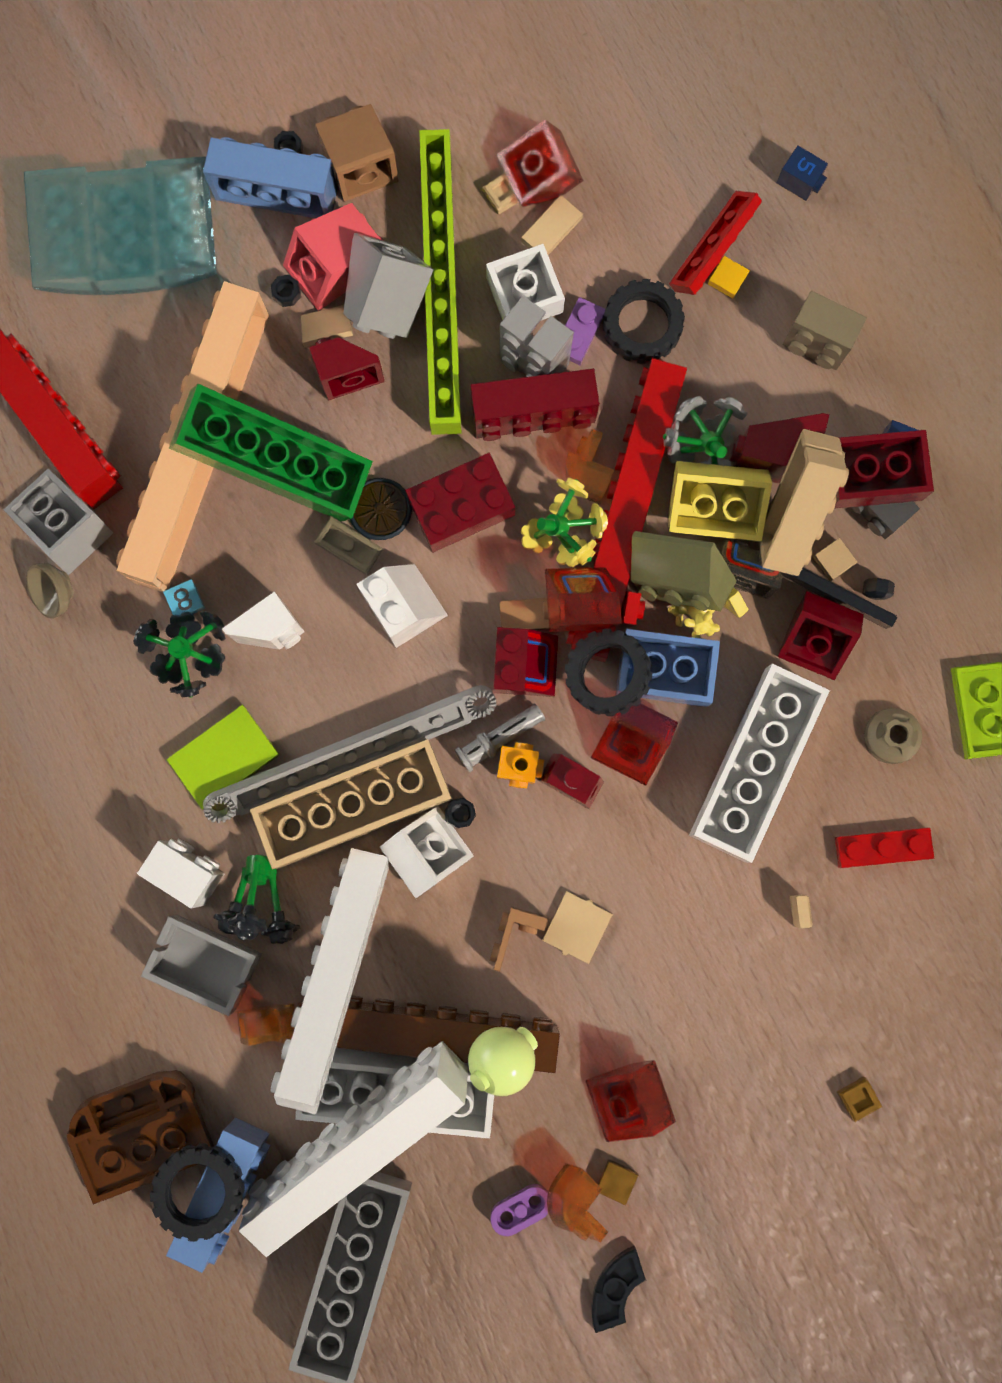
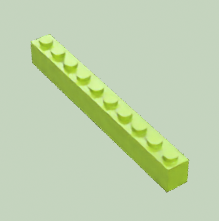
(441, 289)

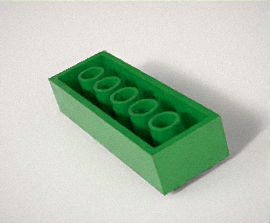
(270, 453)

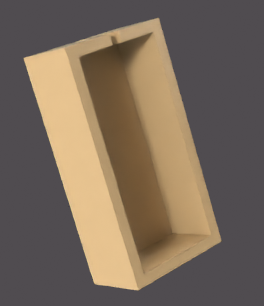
(802, 502)

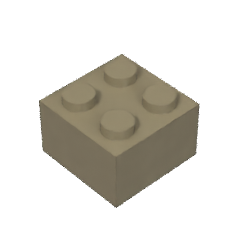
(824, 331)

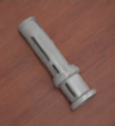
(486, 745)

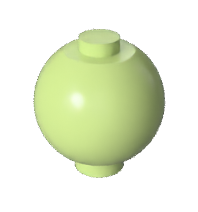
(502, 1060)

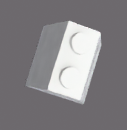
(401, 601)

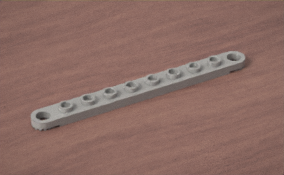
(350, 753)

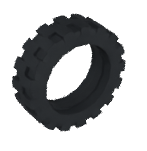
(651, 292)
(583, 653)
(167, 1211)

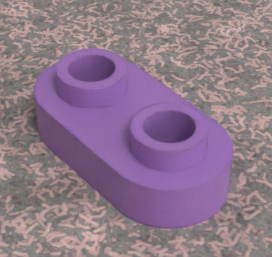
(523, 1212)

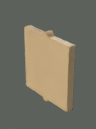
(325, 324)
(577, 927)

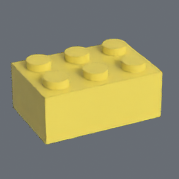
(719, 501)

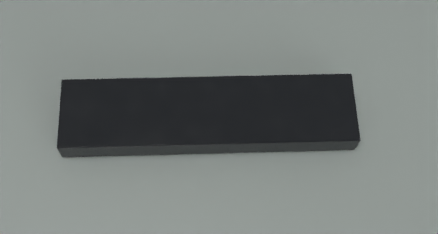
(843, 597)

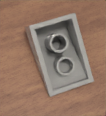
(58, 521)

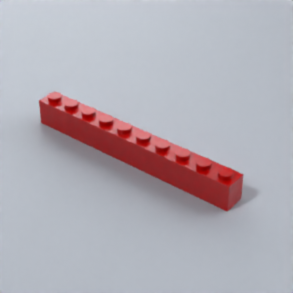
(637, 476)

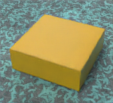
(728, 277)

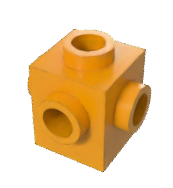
(507, 762)

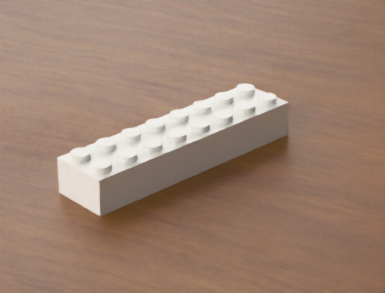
(355, 1148)

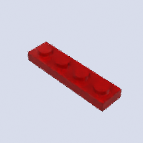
(715, 242)

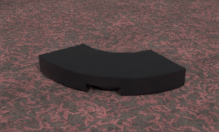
(614, 1287)

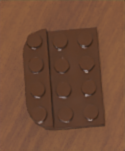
(132, 1131)

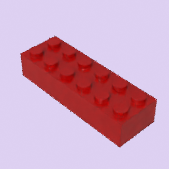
(54, 425)

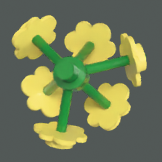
(565, 515)

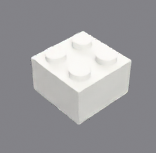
(528, 275)
(181, 872)

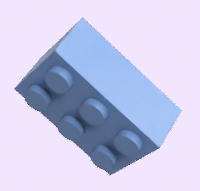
(680, 667)

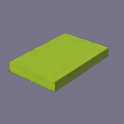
(979, 708)
(223, 755)

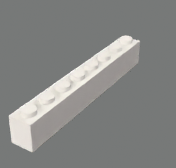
(331, 982)

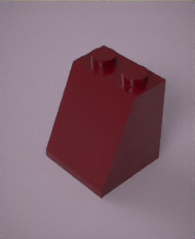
(772, 443)

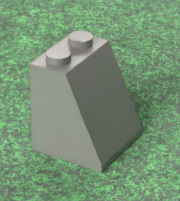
(384, 286)

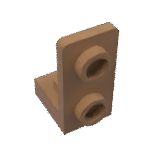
(524, 614)
(527, 922)

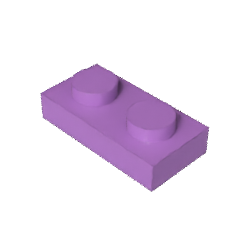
(584, 323)

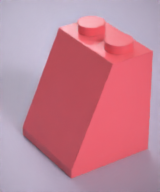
(322, 253)

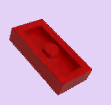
(632, 608)

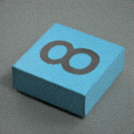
(184, 598)

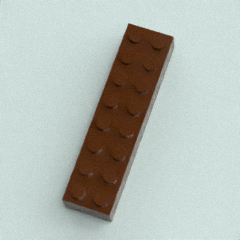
(412, 1029)

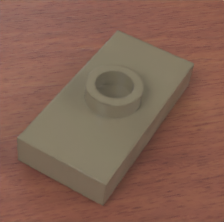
(348, 545)

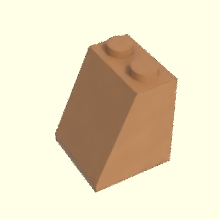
(358, 151)

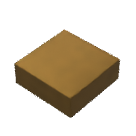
(859, 1099)
(617, 1182)

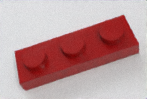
(884, 847)

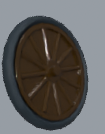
(382, 509)

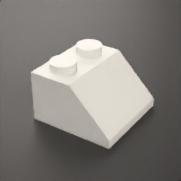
(266, 625)
(426, 851)

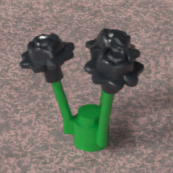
(248, 924)

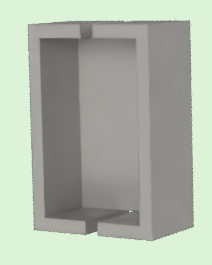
(537, 355)
(201, 965)

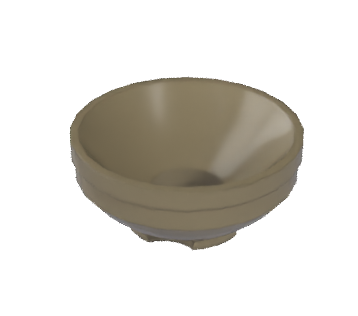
(49, 589)
(879, 741)

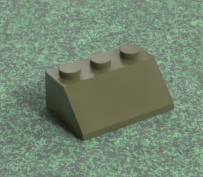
(680, 571)

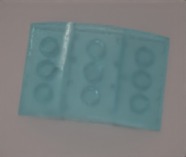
(120, 228)

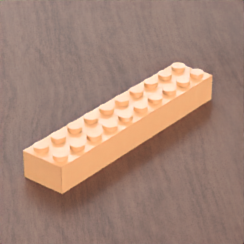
(176, 479)

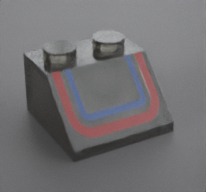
(748, 570)

